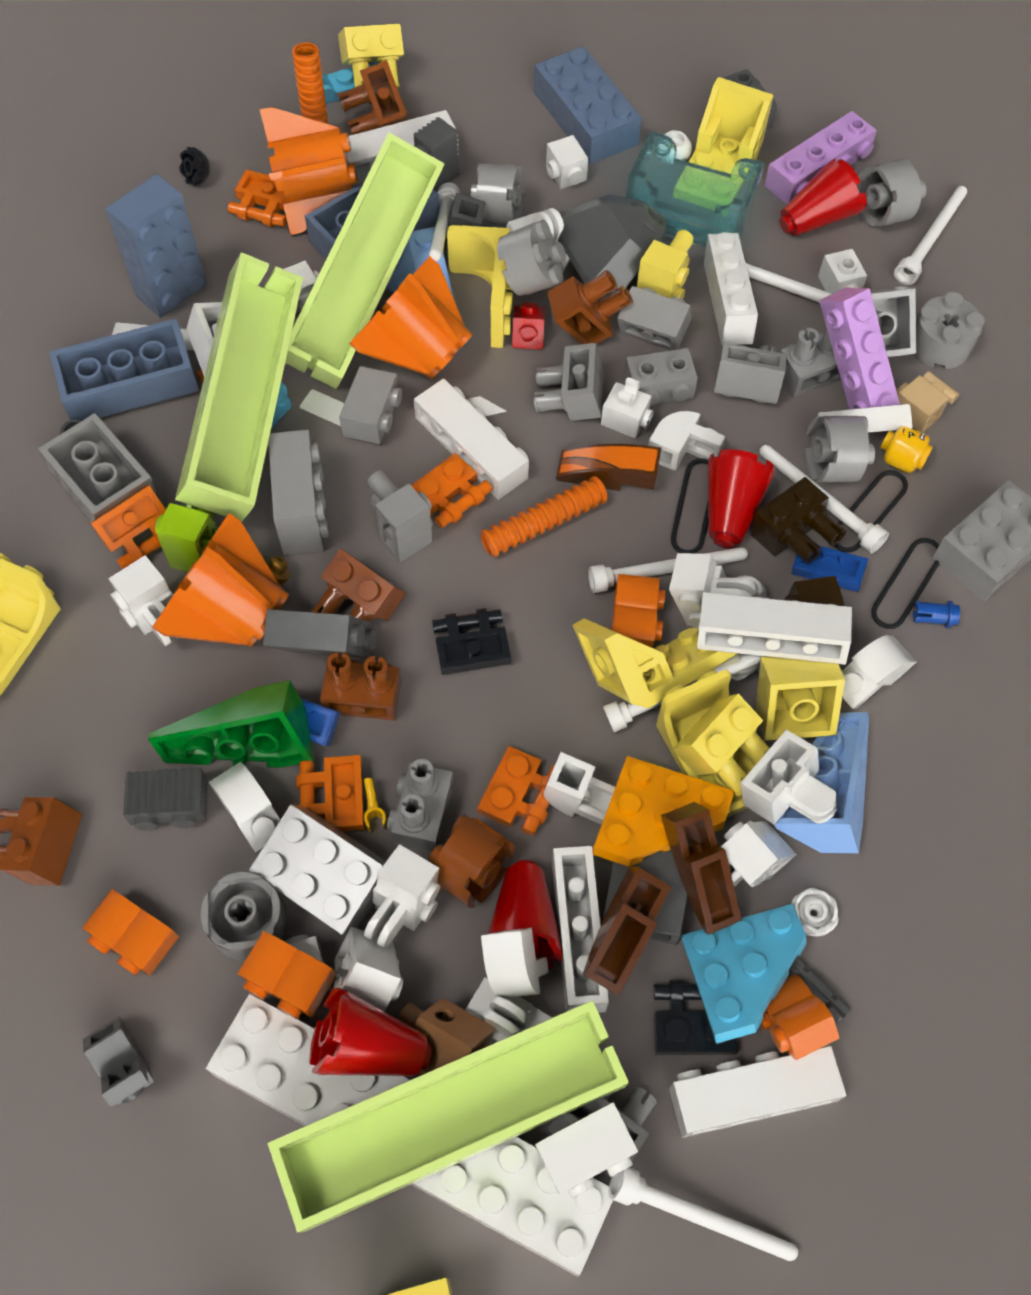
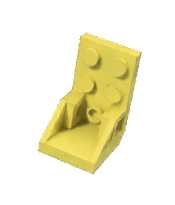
(732, 125)
(642, 672)

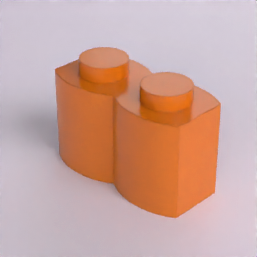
(636, 608)
(130, 933)
(287, 975)
(799, 1020)

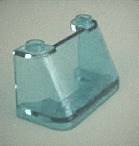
(691, 194)

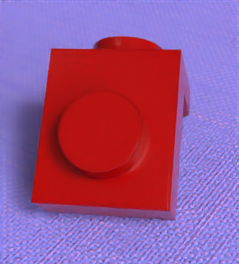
(528, 326)

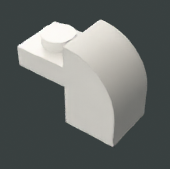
(682, 434)
(875, 666)
(576, 791)
(246, 804)
(512, 963)

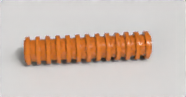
(309, 81)
(544, 516)

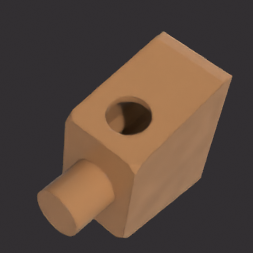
(448, 1030)

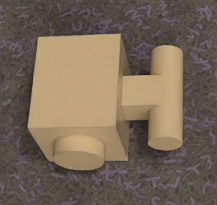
(926, 399)

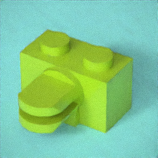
(184, 534)

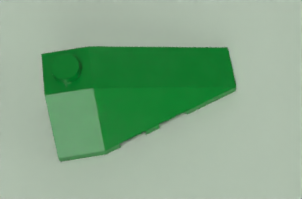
(253, 726)

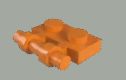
(260, 190)
(447, 482)
(128, 520)
(509, 788)
(343, 791)

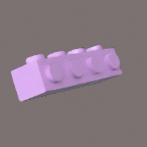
(845, 139)
(859, 348)

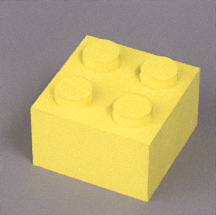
(798, 697)

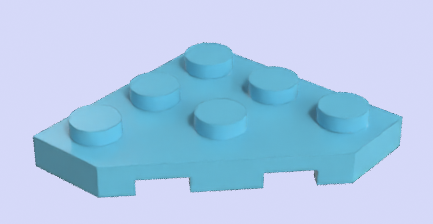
(743, 968)

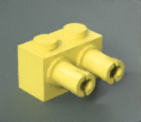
(371, 44)
(666, 266)
(718, 735)

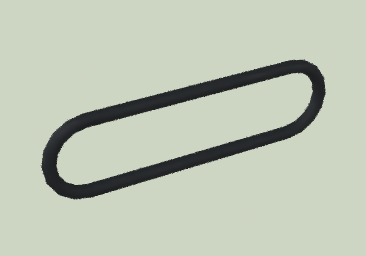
(679, 509)
(887, 510)
(892, 579)

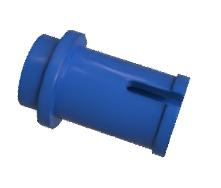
(936, 613)

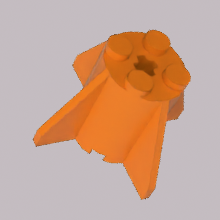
(307, 163)
(416, 325)
(224, 592)

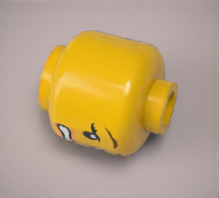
(906, 449)

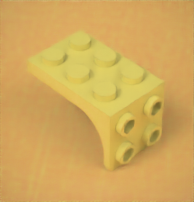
(475, 252)
(25, 615)
(683, 709)

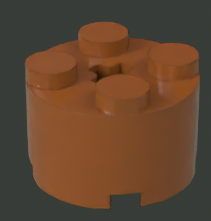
(471, 860)

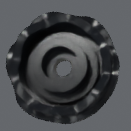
(194, 166)

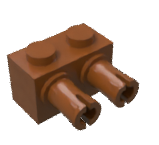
(380, 91)
(581, 310)
(354, 580)
(361, 688)
(39, 840)

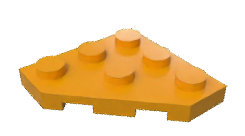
(641, 796)

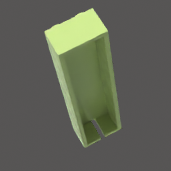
(362, 260)
(240, 390)
(445, 1116)

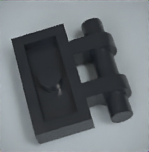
(471, 649)
(685, 1031)

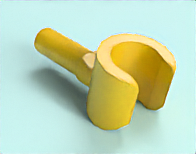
(373, 807)

